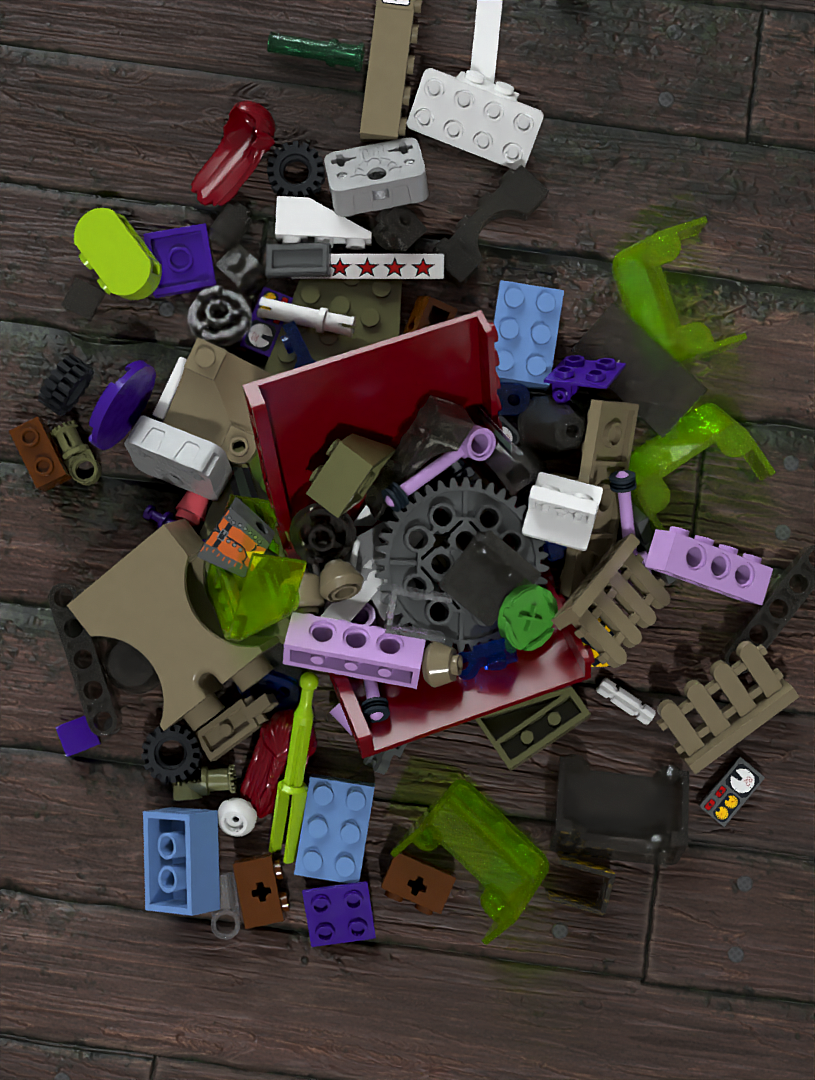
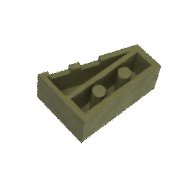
(533, 725)

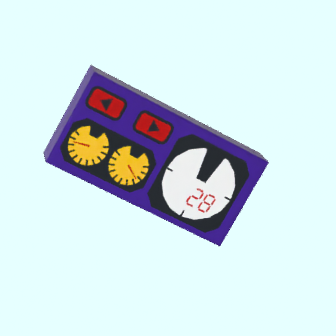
(264, 331)

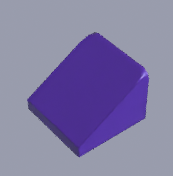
(76, 736)

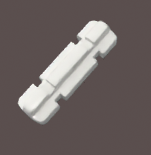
(626, 701)

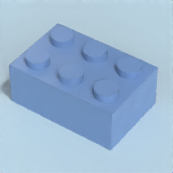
(527, 332)
(334, 829)
(181, 860)

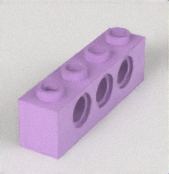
(709, 566)
(337, 655)

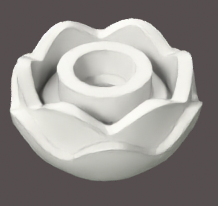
(236, 808)

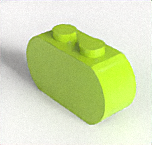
(117, 254)

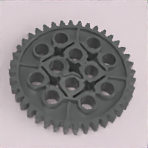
(403, 562)

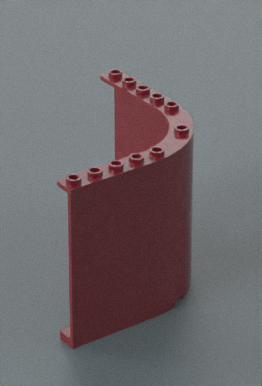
(378, 397)

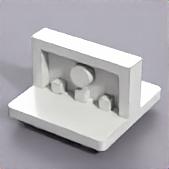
(562, 511)

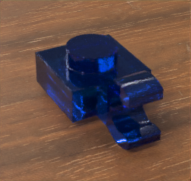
(294, 343)
(490, 655)

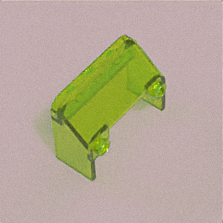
(649, 301)
(688, 438)
(265, 593)
(486, 847)

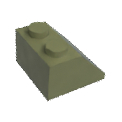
(348, 472)

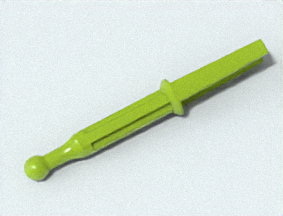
(294, 775)

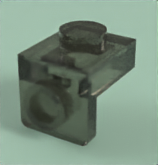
(243, 271)

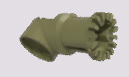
(75, 451)
(210, 781)

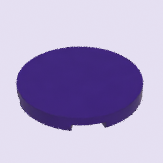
(121, 405)

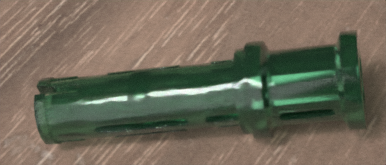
(332, 52)

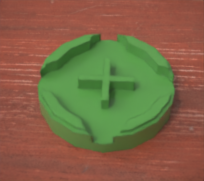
(527, 617)

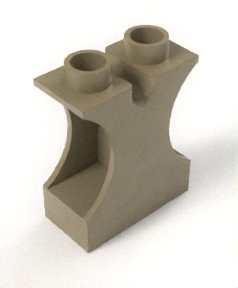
(164, 610)

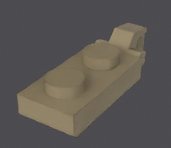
(235, 725)

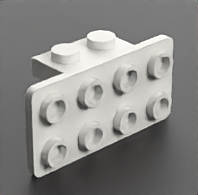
(475, 116)

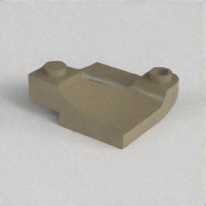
(213, 400)

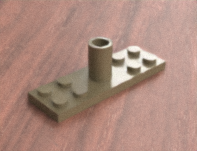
(604, 451)

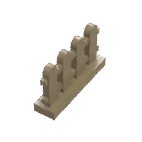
(591, 594)
(736, 720)

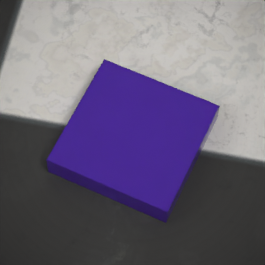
(184, 259)

